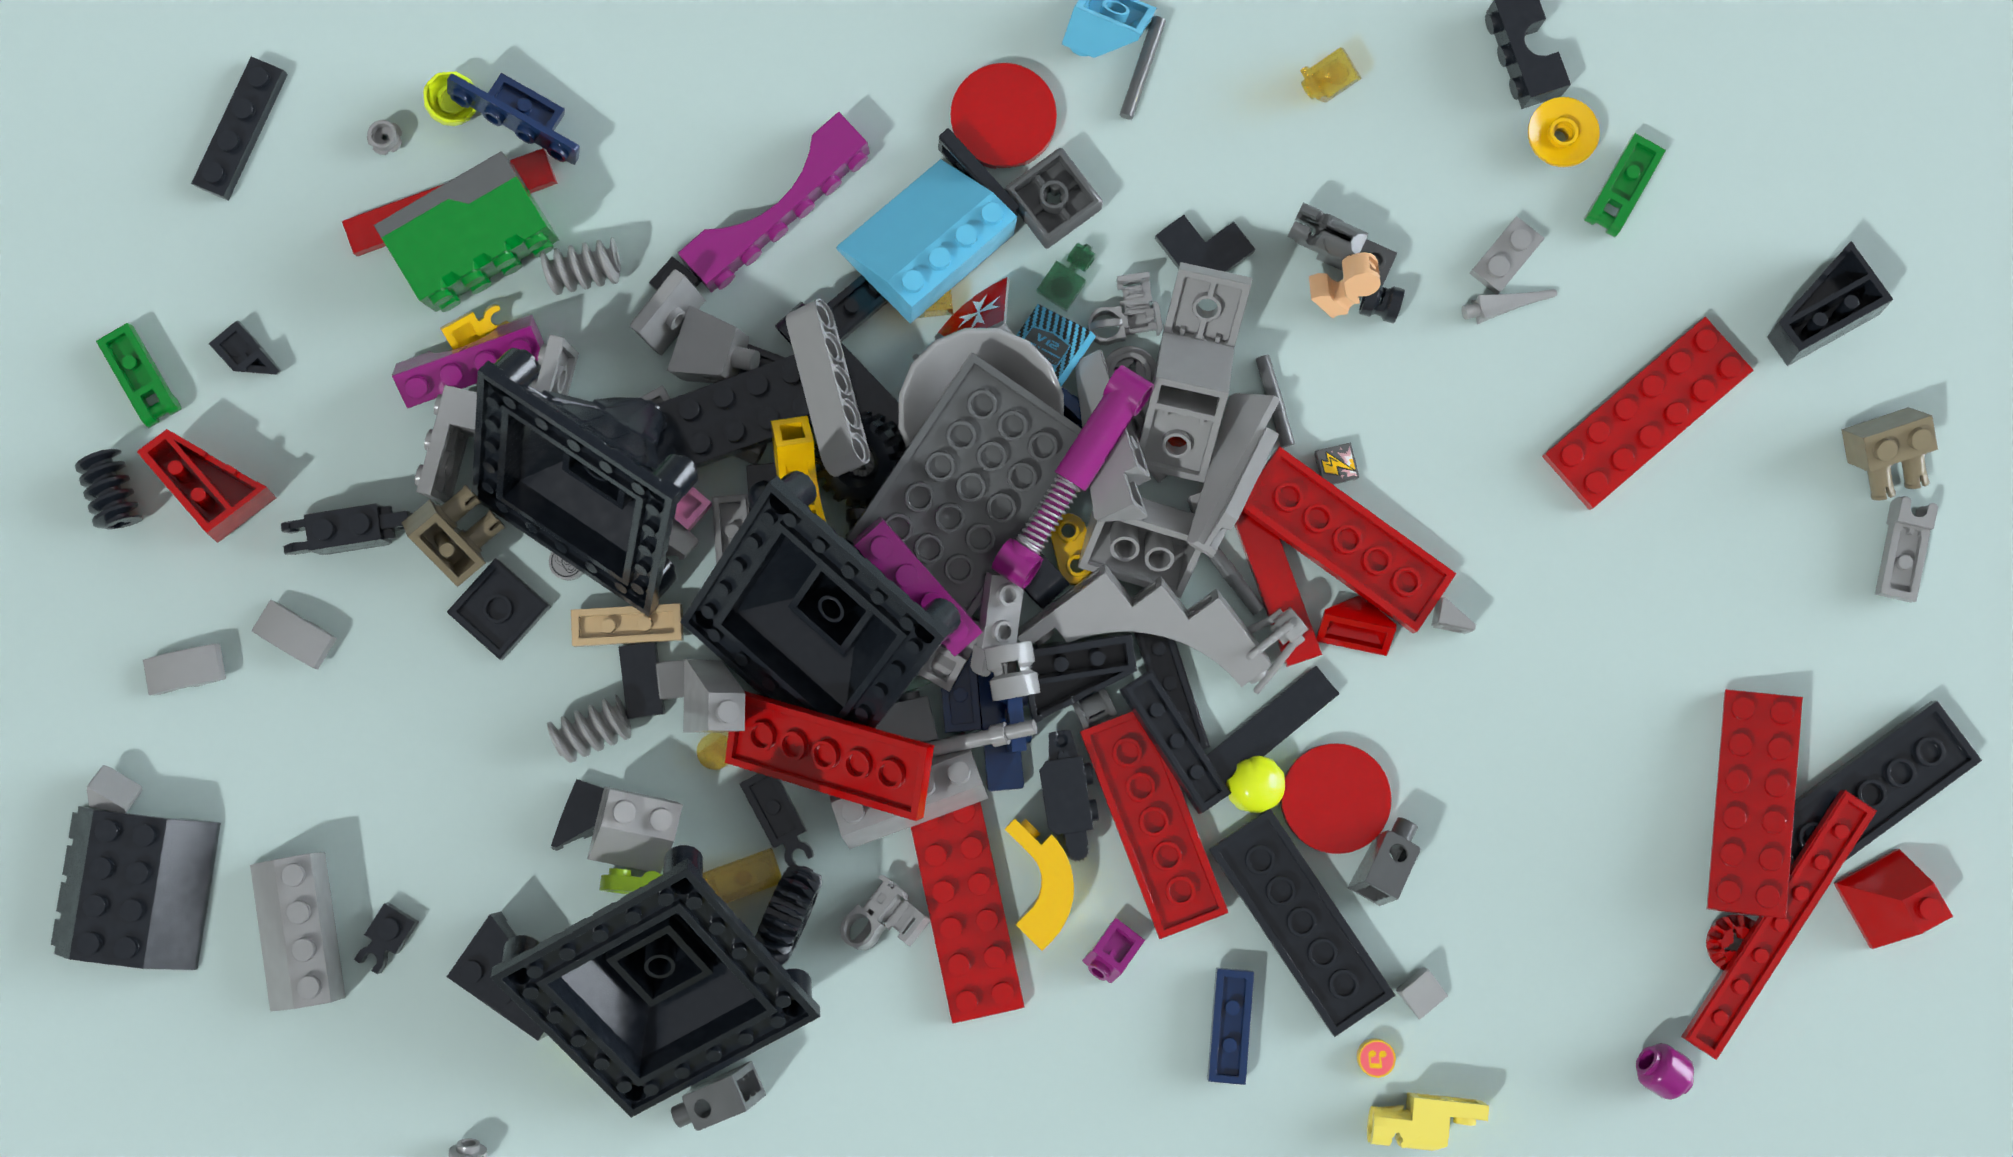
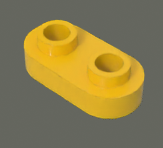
(1070, 548)

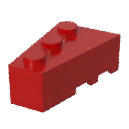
(206, 487)

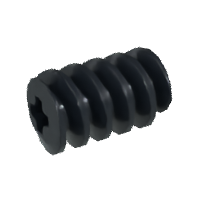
(105, 490)

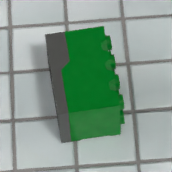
(467, 233)

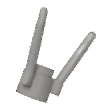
(1286, 628)

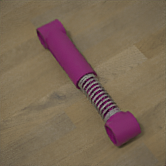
(1121, 401)

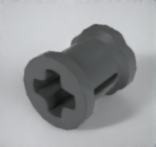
(1094, 707)

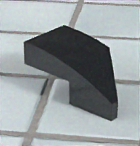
(243, 351)
(578, 814)

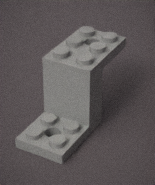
(1193, 371)
(457, 419)

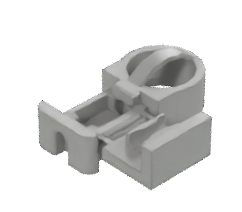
(1137, 313)
(886, 907)

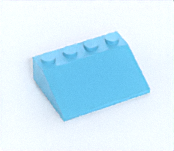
(928, 238)

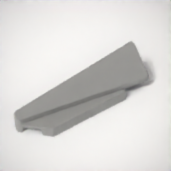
(1233, 469)
(1114, 486)

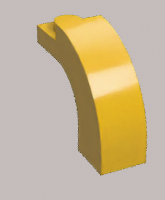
(795, 452)
(1052, 907)

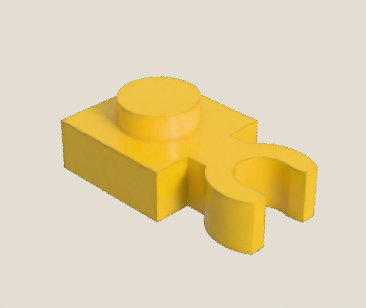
(469, 328)

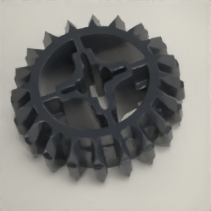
(789, 911)

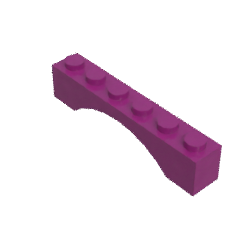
(722, 251)

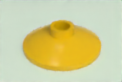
(1573, 120)

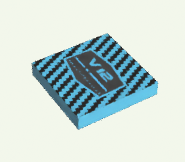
(1057, 339)

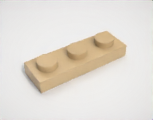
(626, 625)

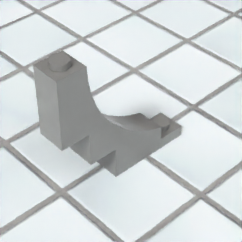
(1104, 606)

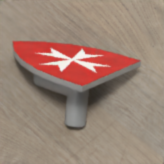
(984, 310)

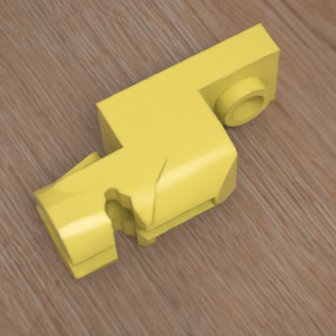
(1424, 1122)

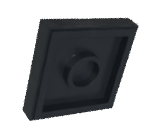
(498, 609)

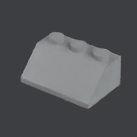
(1143, 548)

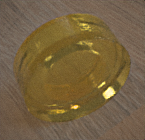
(712, 751)

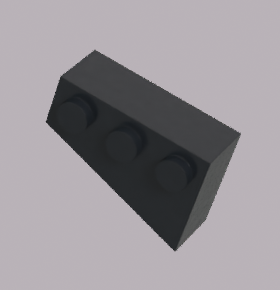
(1834, 305)
(1078, 669)
(474, 972)

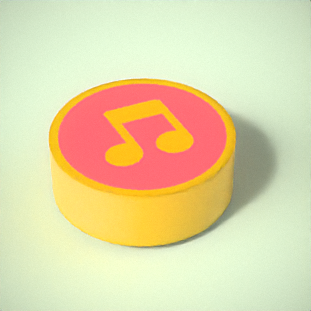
(1376, 1057)

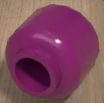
(1665, 1071)

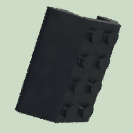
(135, 890)

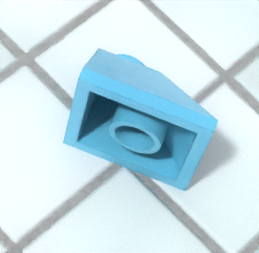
(1106, 25)

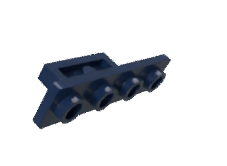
(520, 110)
(1003, 762)

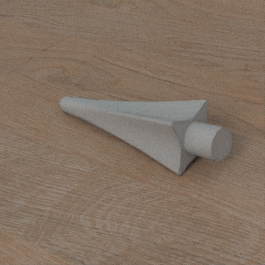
(1493, 305)

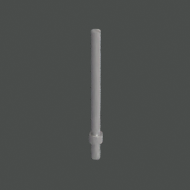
(997, 735)

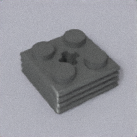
(1056, 176)

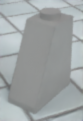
(711, 698)

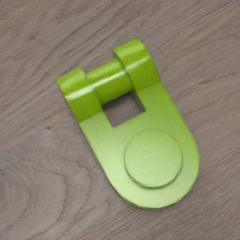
(622, 882)

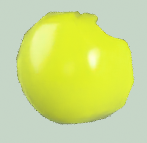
(439, 103)
(1256, 785)

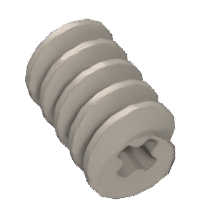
(581, 267)
(590, 730)

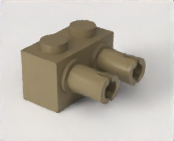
(1891, 439)
(449, 548)

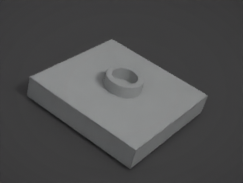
(664, 313)

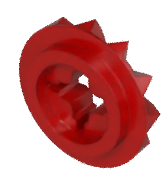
(1721, 936)

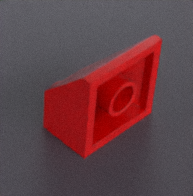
(1892, 900)

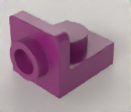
(1113, 951)

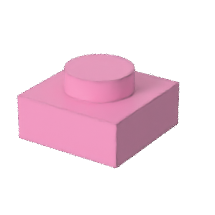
(691, 508)

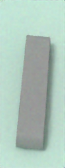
(827, 388)

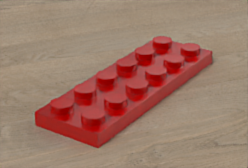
(1647, 413)
(1347, 540)
(833, 756)
(1754, 804)
(1154, 826)
(967, 915)

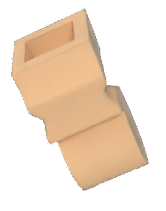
(1359, 279)

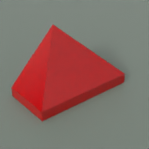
(1357, 626)

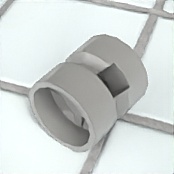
(1014, 684)

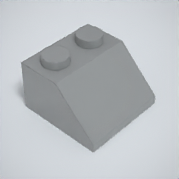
(634, 830)

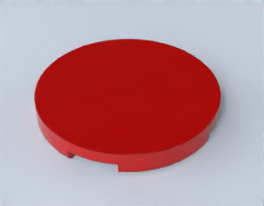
(1004, 115)
(1336, 798)

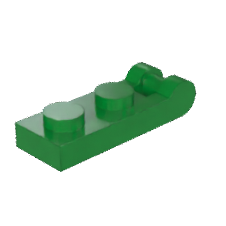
(1625, 184)
(138, 374)

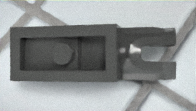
(1336, 239)

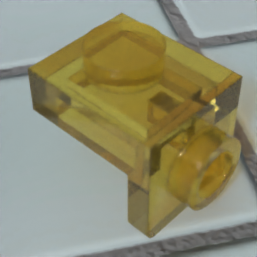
(1330, 76)

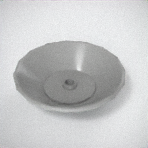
(941, 361)

